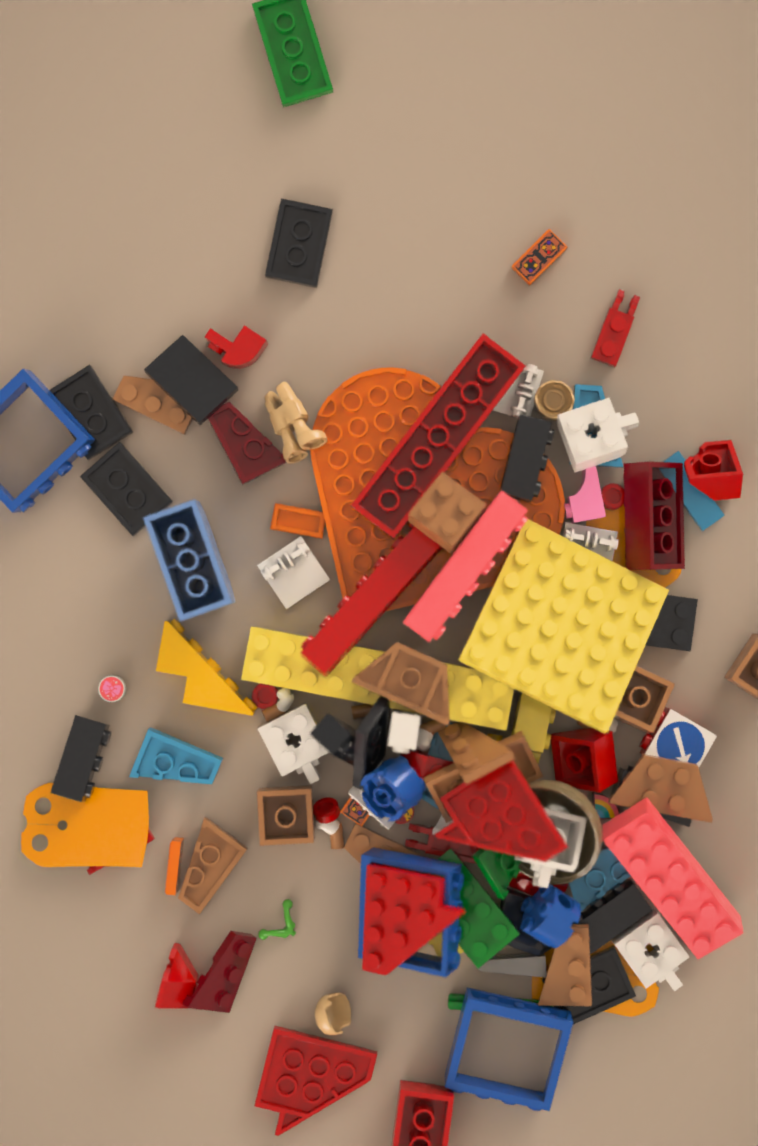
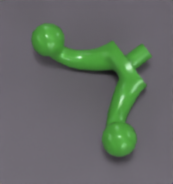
(287, 930)

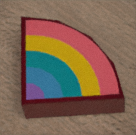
(603, 807)

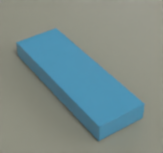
(699, 506)

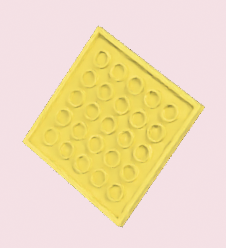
(564, 626)

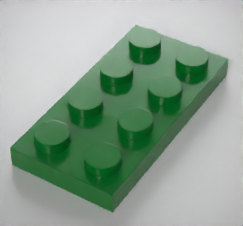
(292, 50)
(483, 924)

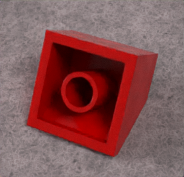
(584, 759)

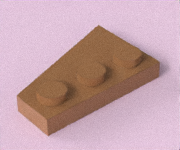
(150, 400)
(473, 751)

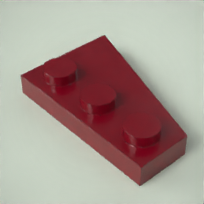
(243, 444)
(222, 981)

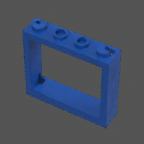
(62, 464)
(454, 880)
(516, 1010)

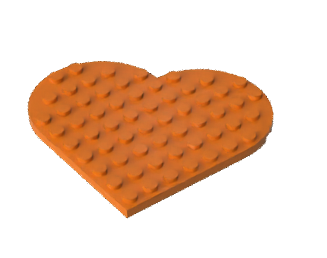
(363, 427)

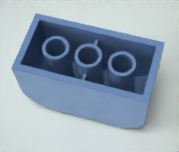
(189, 559)

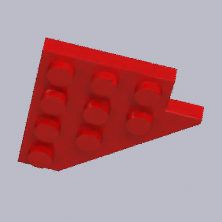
(501, 816)
(401, 915)
(309, 1074)

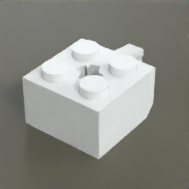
(600, 420)
(288, 755)
(572, 831)
(662, 960)

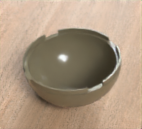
(569, 800)

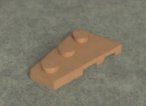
(363, 839)
(210, 864)
(570, 972)

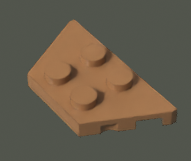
(410, 681)
(670, 786)

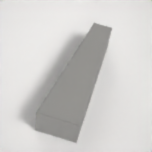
(517, 964)

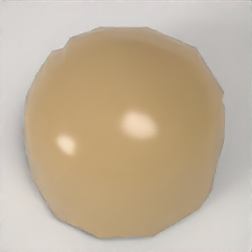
(553, 399)
(333, 1013)

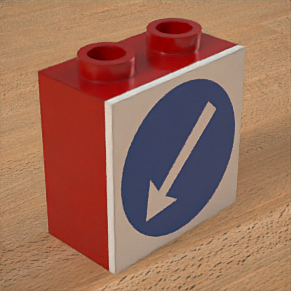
(678, 739)

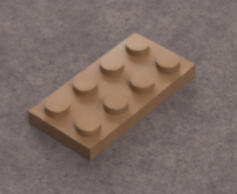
(449, 777)

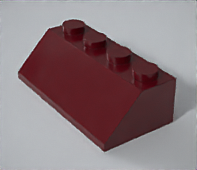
(653, 517)

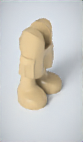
(287, 416)

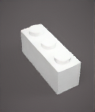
(403, 730)

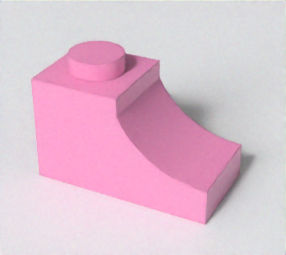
(587, 501)

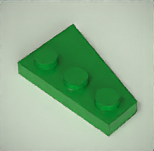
(497, 869)

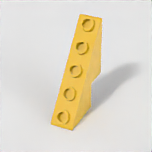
(204, 683)

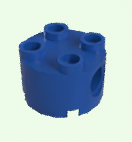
(392, 789)
(550, 916)

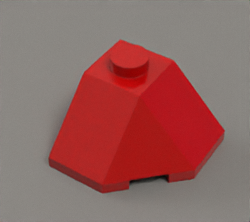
(716, 470)
(177, 981)

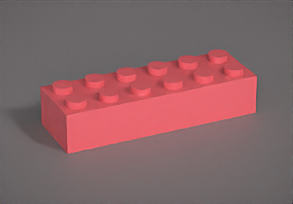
(465, 566)
(672, 878)

